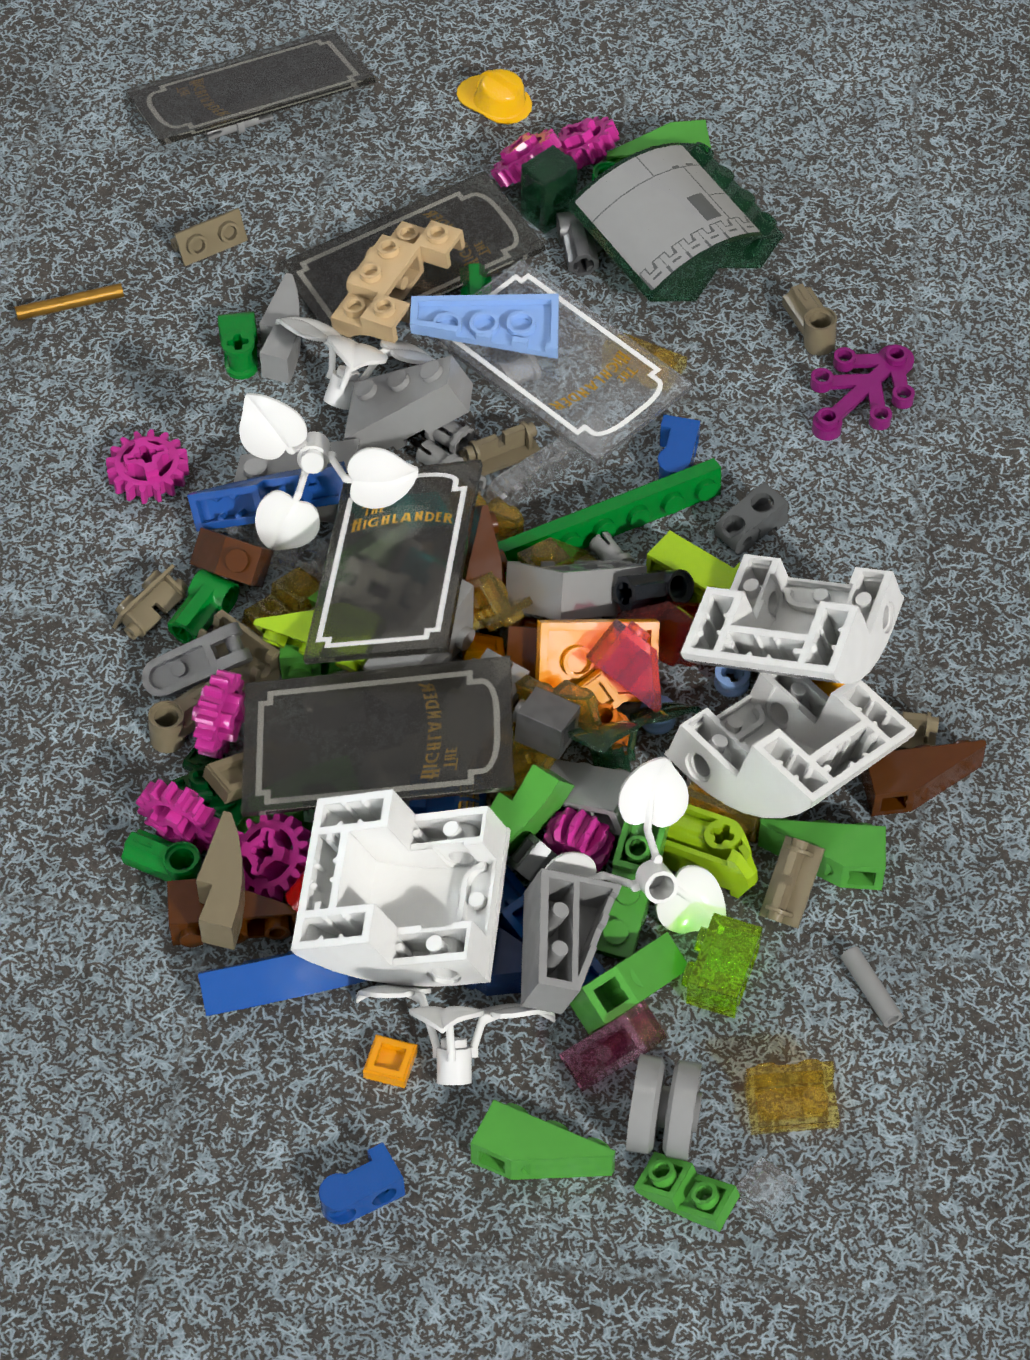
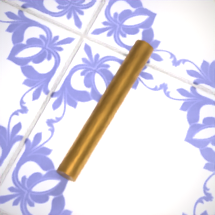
(69, 301)

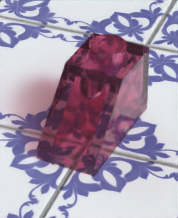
(629, 661)
(613, 1046)

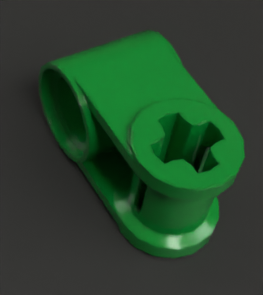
(238, 343)

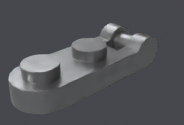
(195, 662)

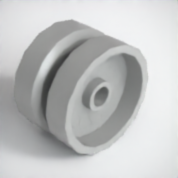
(666, 1107)

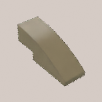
(222, 887)

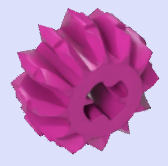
(579, 833)

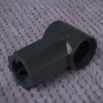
(653, 588)

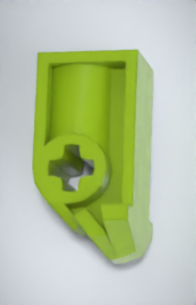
(706, 570)
(714, 844)

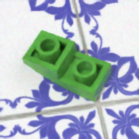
(683, 1191)

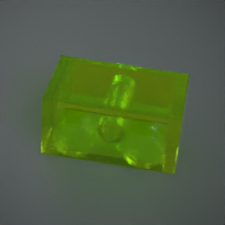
(723, 964)

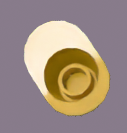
(496, 95)

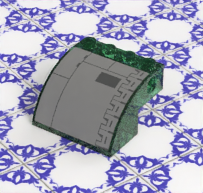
(675, 220)

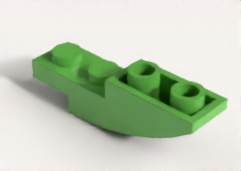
(630, 907)

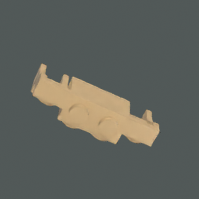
(388, 275)

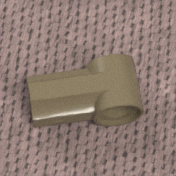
(812, 319)
(172, 720)

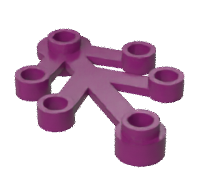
(891, 362)

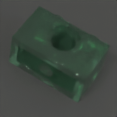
(547, 187)

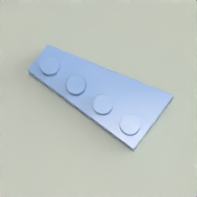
(496, 321)

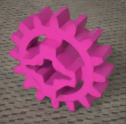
(588, 140)
(520, 151)
(147, 466)
(219, 714)
(178, 814)
(271, 856)

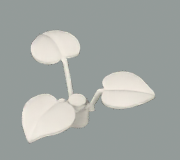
(352, 354)
(285, 522)
(658, 797)
(453, 1054)

